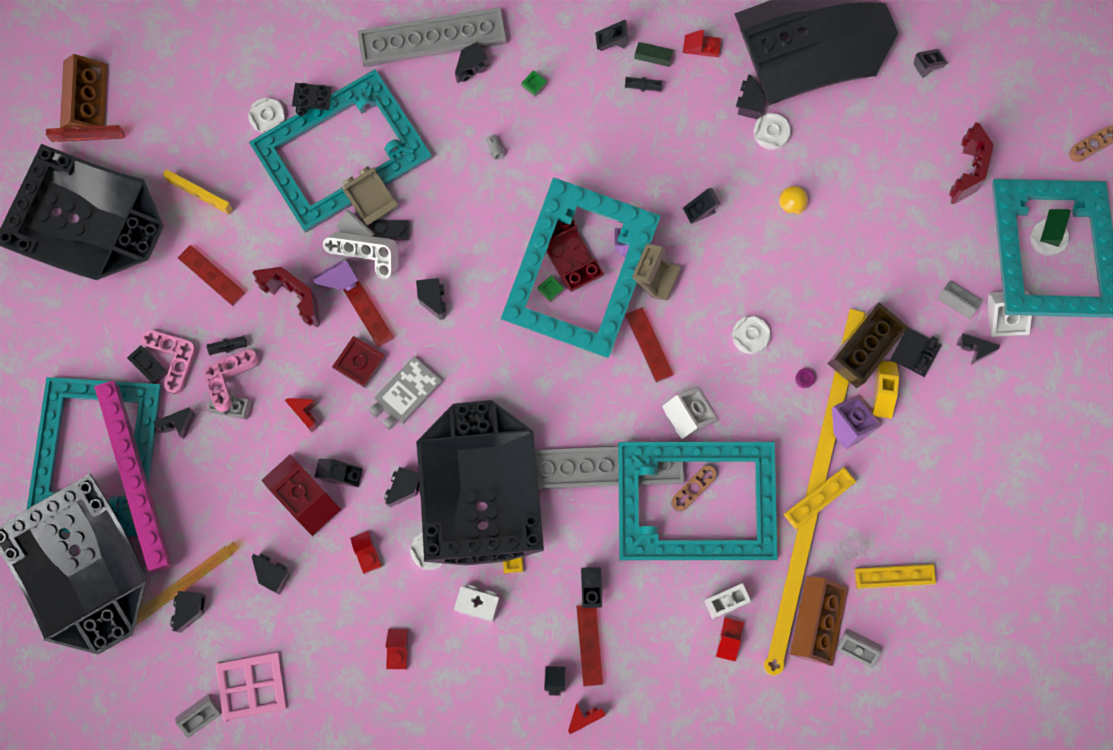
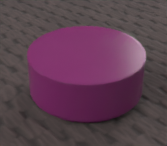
(805, 378)

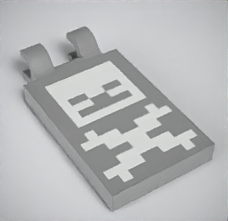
(405, 393)

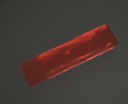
(85, 133)
(211, 275)
(369, 314)
(649, 345)
(589, 646)

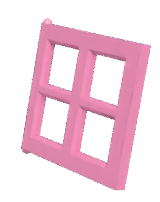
(250, 686)

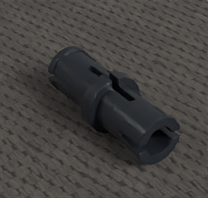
(643, 84)
(226, 345)

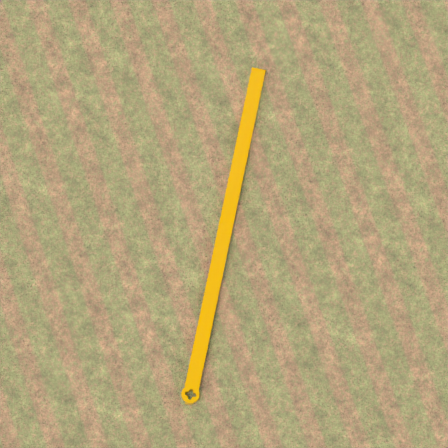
(805, 532)

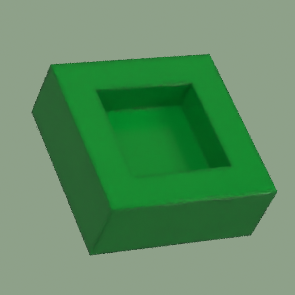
(534, 83)
(550, 288)

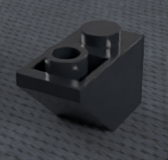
(471, 61)
(752, 99)
(429, 296)
(338, 472)
(404, 487)
(270, 575)
(591, 587)
(188, 608)
(554, 680)

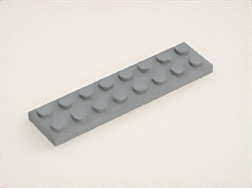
(431, 36)
(594, 469)

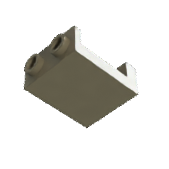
(368, 195)
(656, 273)

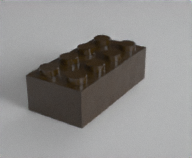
(867, 345)

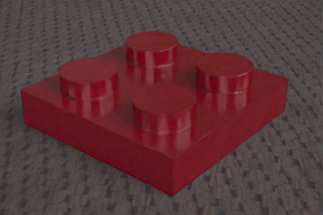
(358, 361)

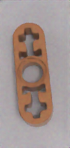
(1098, 136)
(680, 495)

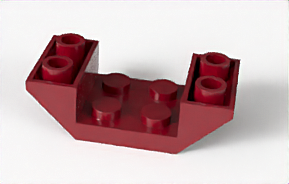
(980, 146)
(572, 257)
(273, 278)
(301, 495)

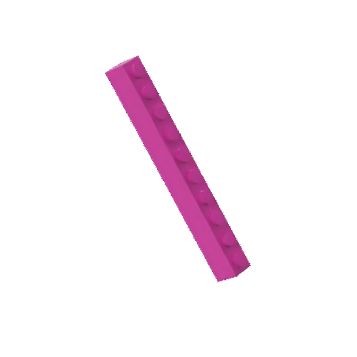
(133, 477)

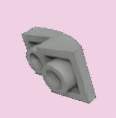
(239, 408)

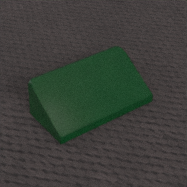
(653, 54)
(1055, 226)

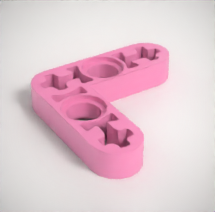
(176, 351)
(220, 376)

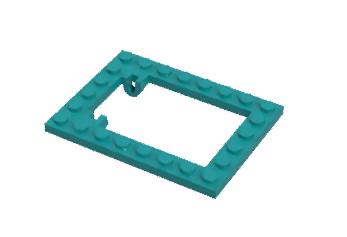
(366, 90)
(1010, 200)
(636, 232)
(47, 442)
(642, 459)

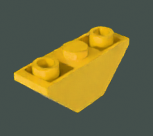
(885, 389)

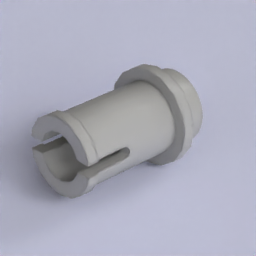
(495, 148)

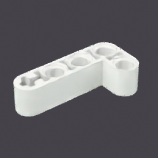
(339, 244)

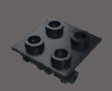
(311, 96)
(916, 352)

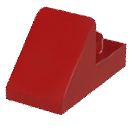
(702, 45)
(301, 407)
(365, 552)
(729, 639)
(397, 649)
(578, 720)

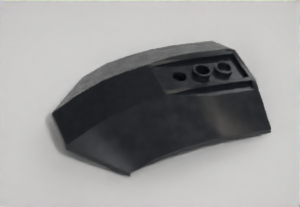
(841, 45)
(115, 214)
(471, 458)
(82, 598)

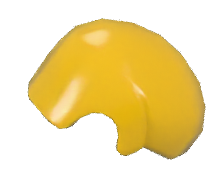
(793, 200)

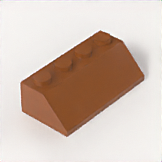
(83, 92)
(819, 620)

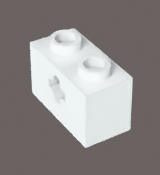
(727, 601)
(466, 606)

